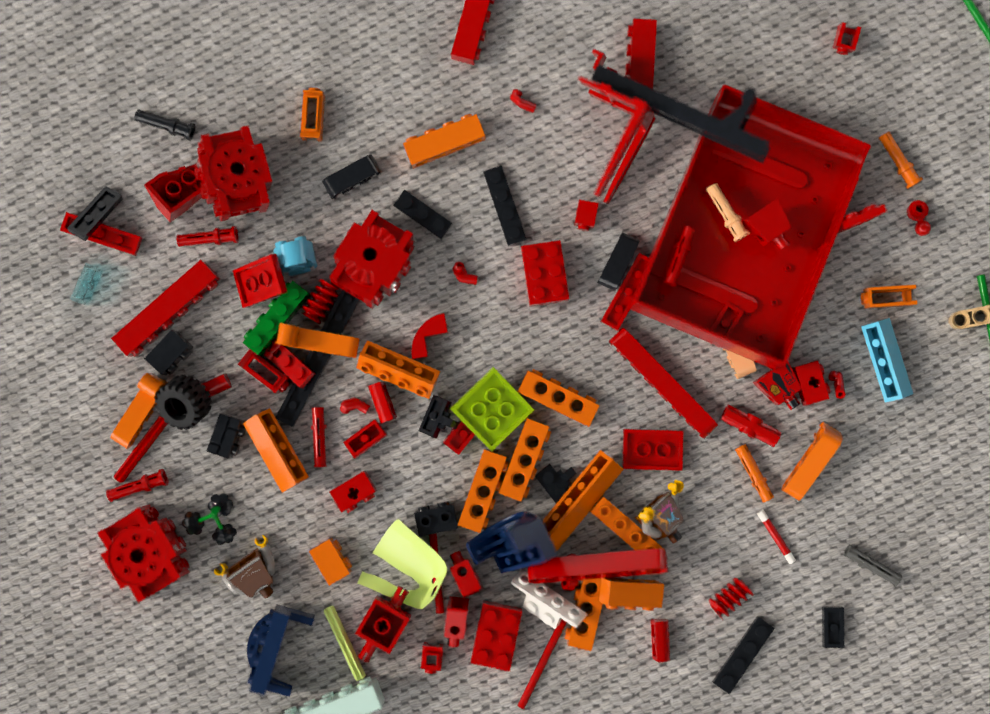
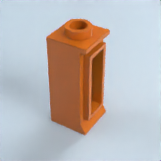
(317, 133)
(866, 296)

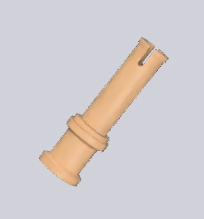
(732, 220)

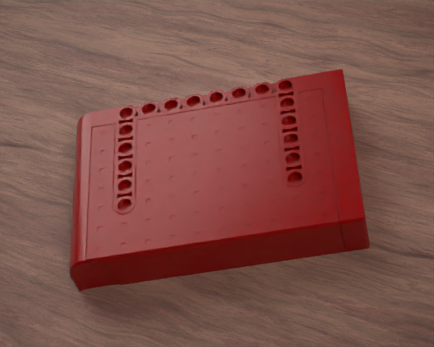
(811, 176)

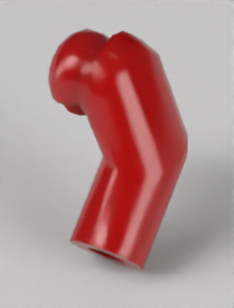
(522, 103)
(462, 275)
(838, 383)
(354, 403)

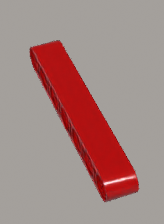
(666, 385)
(599, 566)

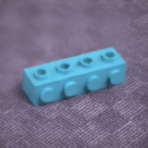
(887, 360)

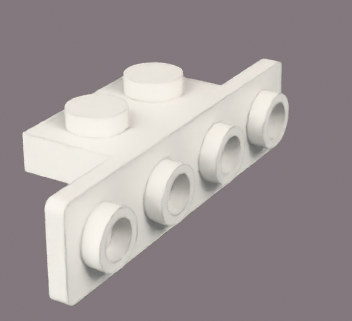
(547, 603)

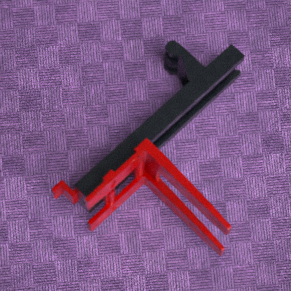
(648, 102)

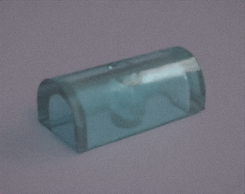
(86, 284)

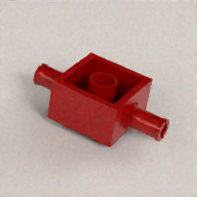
(385, 637)

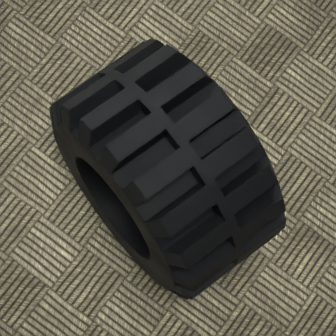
(183, 402)

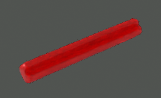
(140, 450)

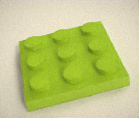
(492, 409)

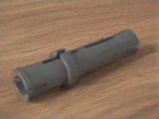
(891, 575)

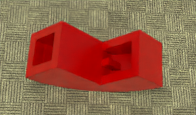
(432, 327)

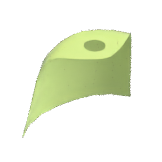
(414, 558)

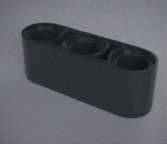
(351, 175)
(618, 261)

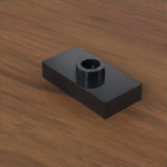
(832, 626)

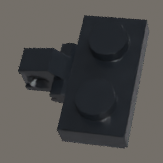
(437, 417)
(555, 482)

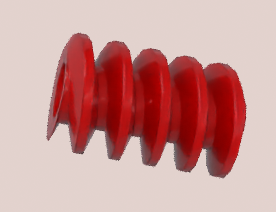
(320, 301)
(730, 597)

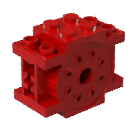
(229, 192)
(382, 275)
(160, 547)

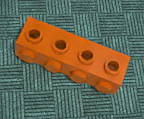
(444, 141)
(398, 369)
(275, 450)

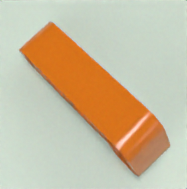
(317, 341)
(138, 411)
(814, 460)

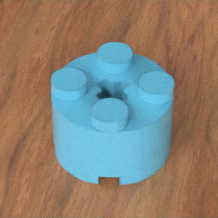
(295, 256)

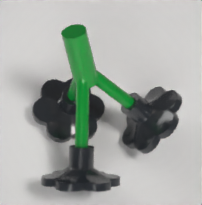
(219, 506)

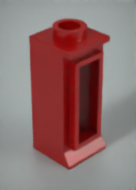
(281, 383)

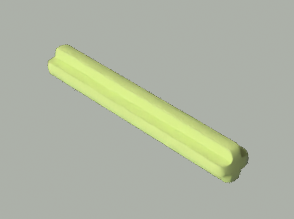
(344, 643)

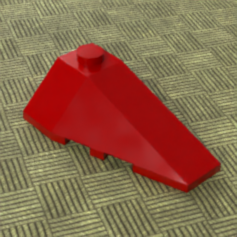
(174, 191)

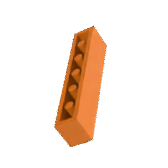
(581, 498)

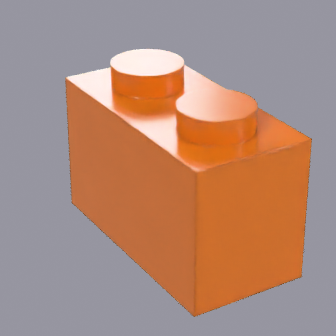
(331, 561)

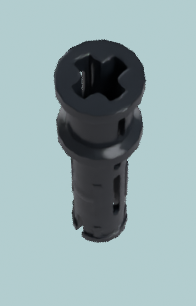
(174, 126)

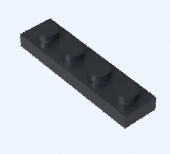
(504, 205)
(743, 655)

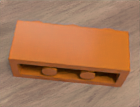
(631, 593)

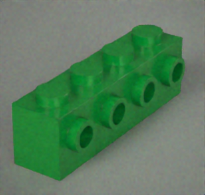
(280, 312)

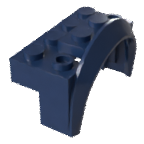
(513, 542)
(263, 663)

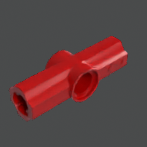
(750, 425)

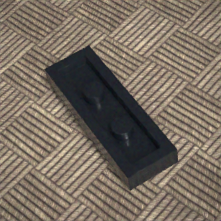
(95, 213)
(422, 214)

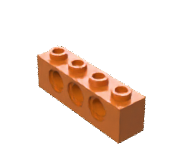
(584, 416)
(520, 491)
(479, 522)
(623, 526)
(585, 638)

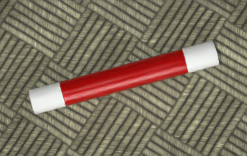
(776, 536)

